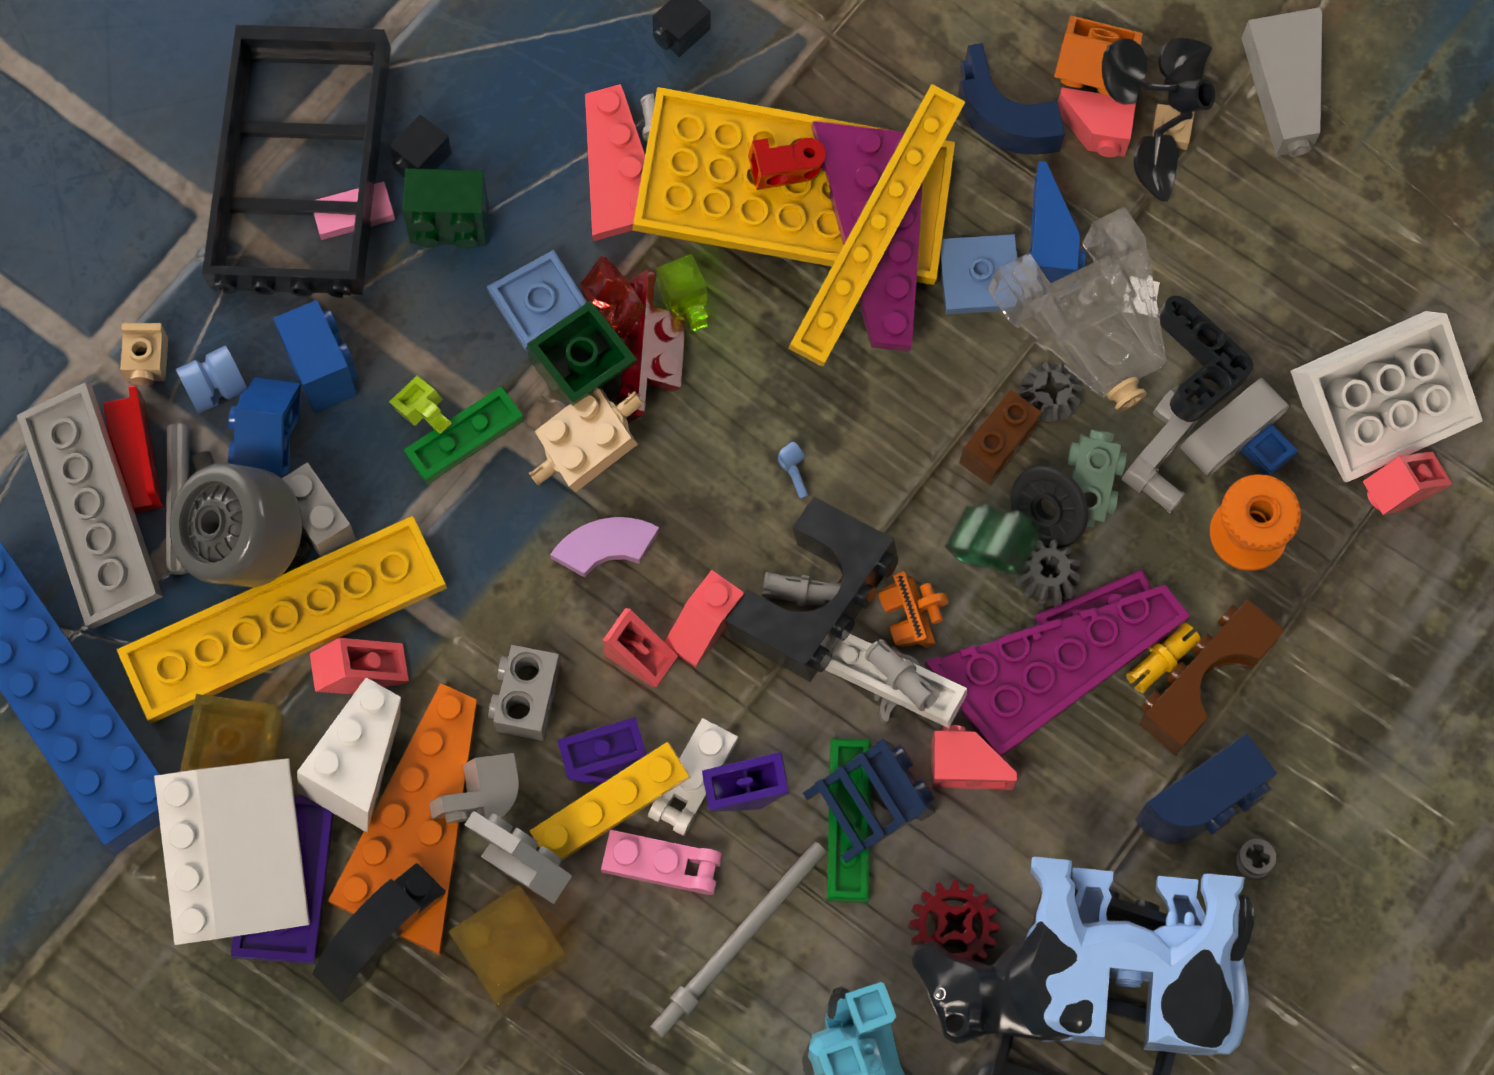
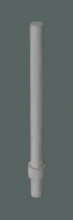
(685, 999)

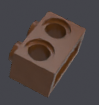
(1000, 437)

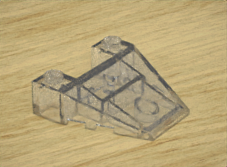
(1097, 317)

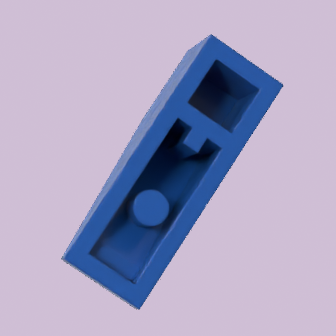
(1053, 231)

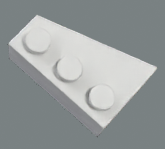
(352, 755)

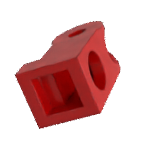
(785, 163)

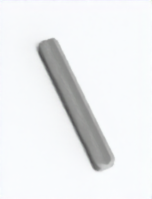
(177, 474)

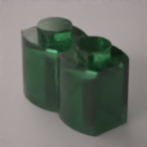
(993, 539)

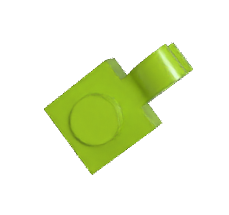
(420, 402)

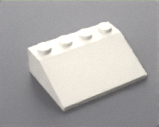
(1388, 394)
(231, 851)

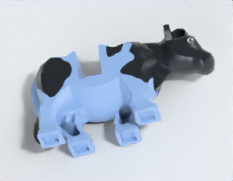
(1059, 973)

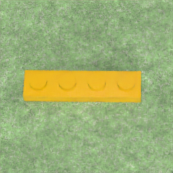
(612, 802)

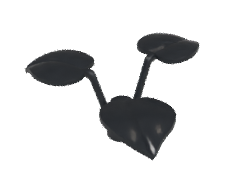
(1183, 66)

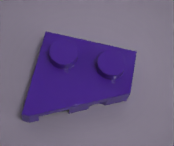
(602, 752)

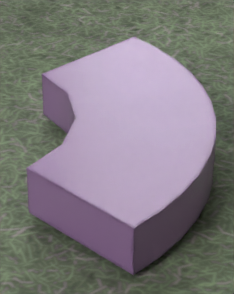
(605, 541)

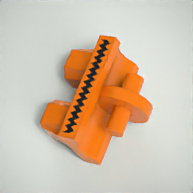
(917, 626)

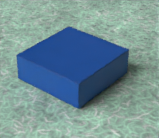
(1269, 450)

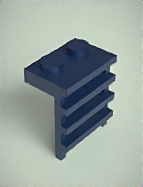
(891, 777)

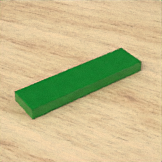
(848, 880)

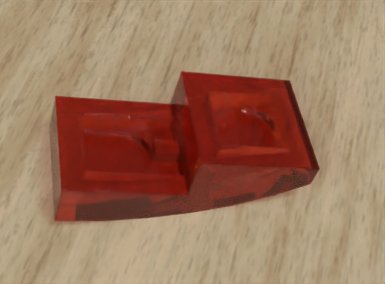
(612, 296)

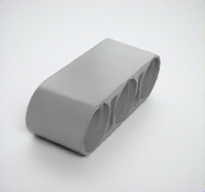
(1234, 427)

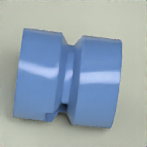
(211, 379)

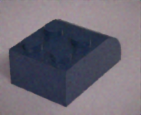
(1209, 794)

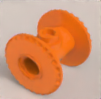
(1255, 522)

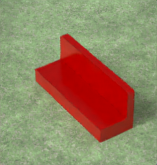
(134, 450)

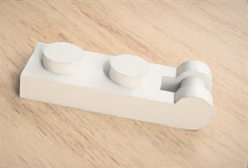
(705, 750)

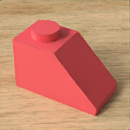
(1097, 121)
(1406, 482)
(703, 618)
(347, 662)
(967, 762)

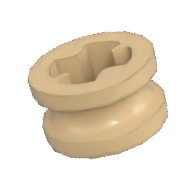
(1126, 394)

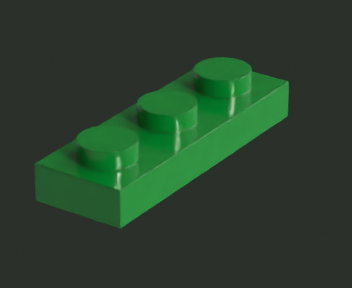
(466, 435)

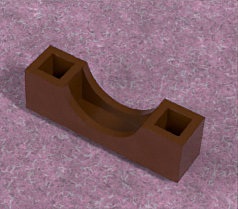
(1240, 642)

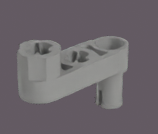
(1143, 472)

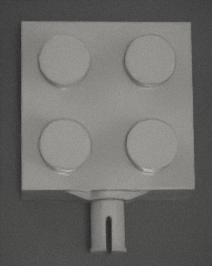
(518, 858)

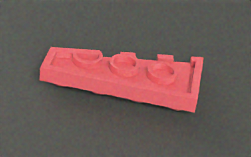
(614, 162)

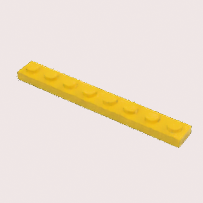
(876, 225)

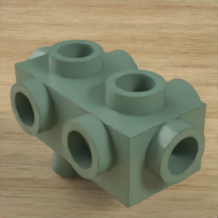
(1095, 465)

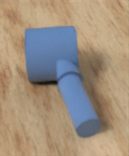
(788, 459)

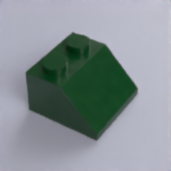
(579, 354)

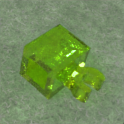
(684, 290)

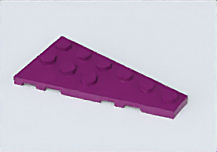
(853, 168)
(1046, 669)

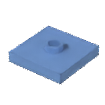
(968, 269)
(536, 297)

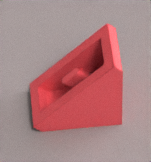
(638, 649)

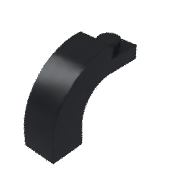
(373, 929)

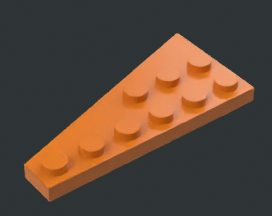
(402, 822)

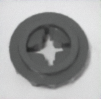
(1066, 400)

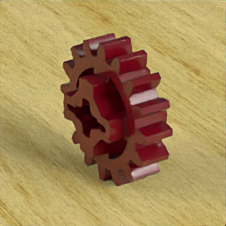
(941, 912)

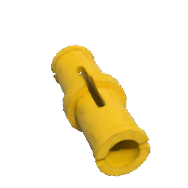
(1163, 658)

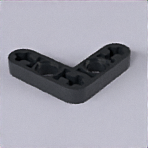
(1215, 367)

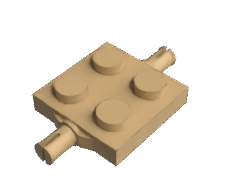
(586, 439)

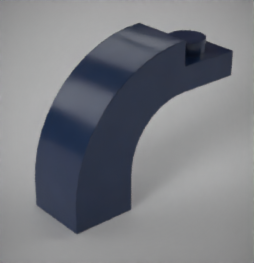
(1002, 122)

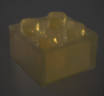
(231, 733)
(508, 946)

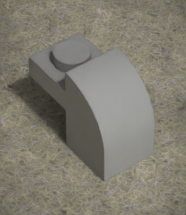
(490, 789)

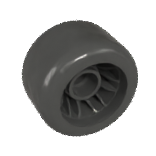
(235, 525)

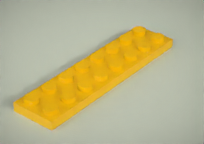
(281, 619)

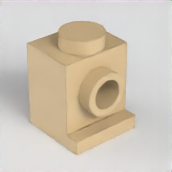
(144, 338)

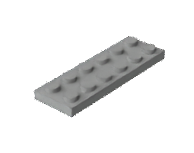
(89, 506)

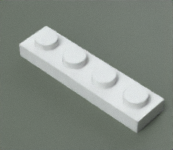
(850, 664)

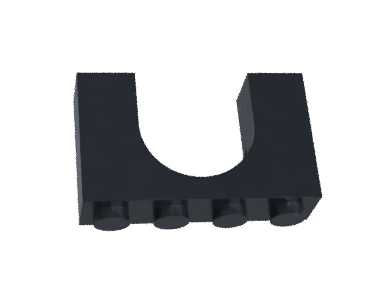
(806, 639)

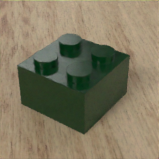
(445, 207)

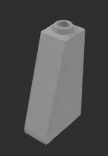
(1286, 71)

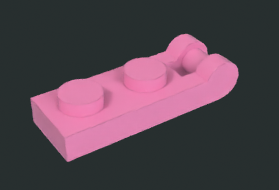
(660, 862)

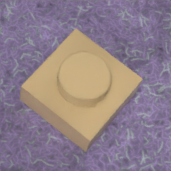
(1180, 132)

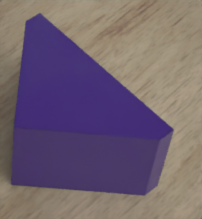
(746, 784)

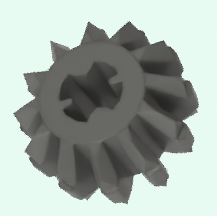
(1055, 587)

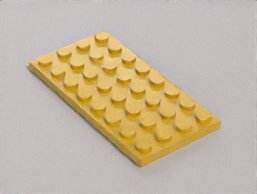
(704, 191)

